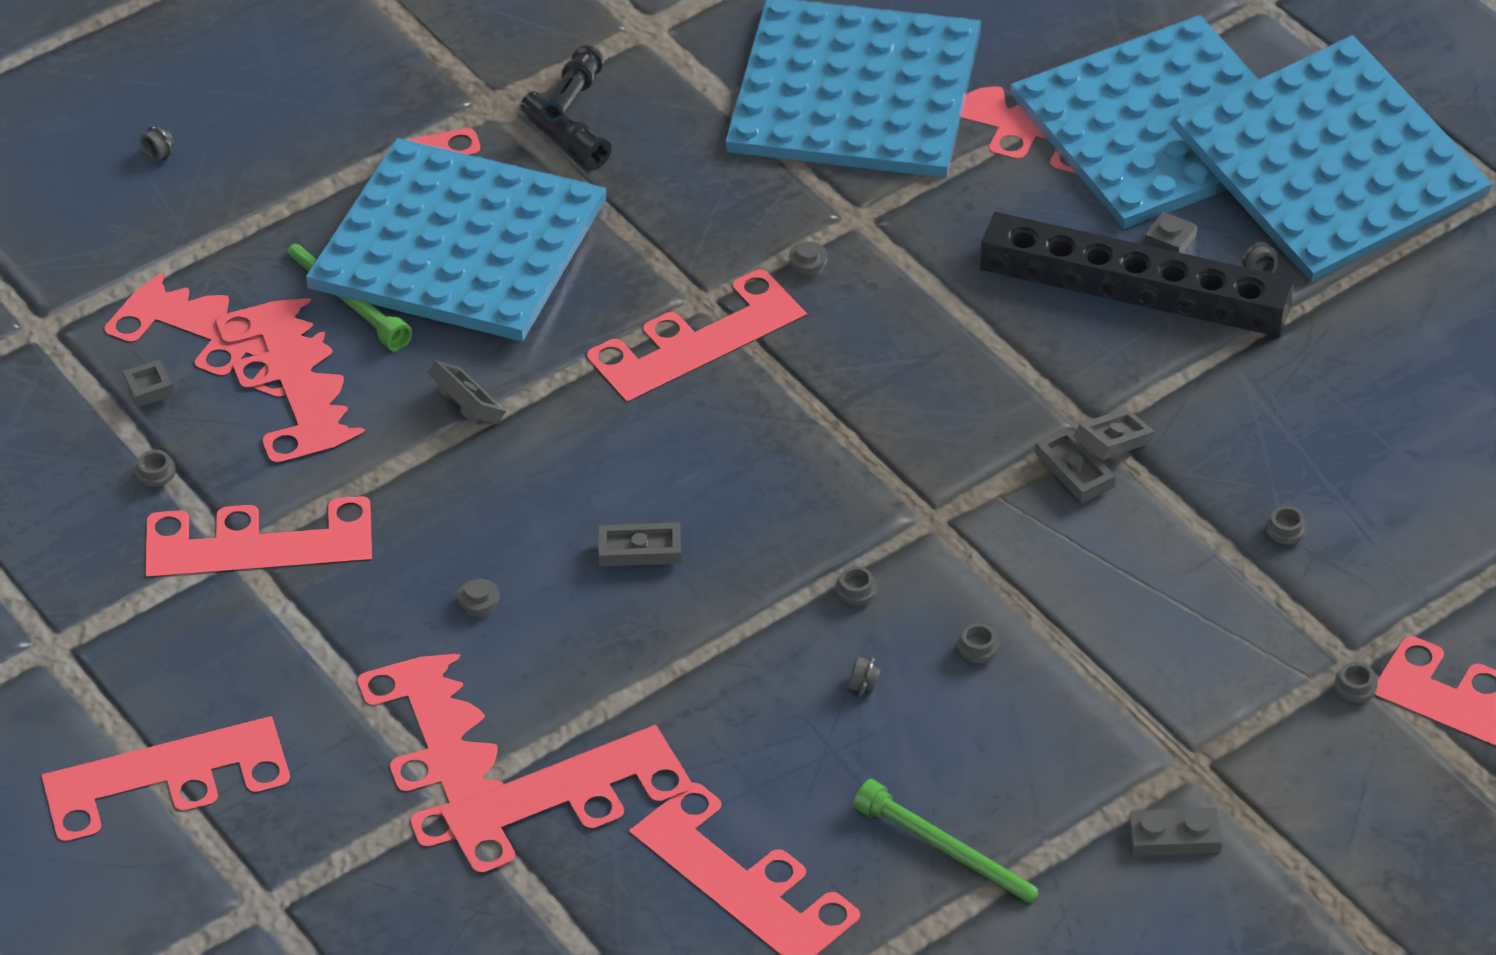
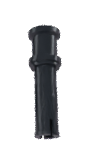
(575, 78)
(575, 136)

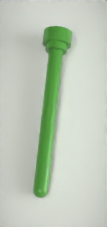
(391, 330)
(875, 801)

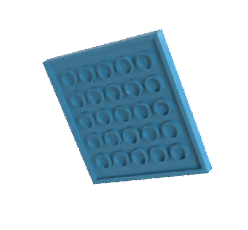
(855, 87)
(1119, 111)
(1332, 157)
(457, 239)

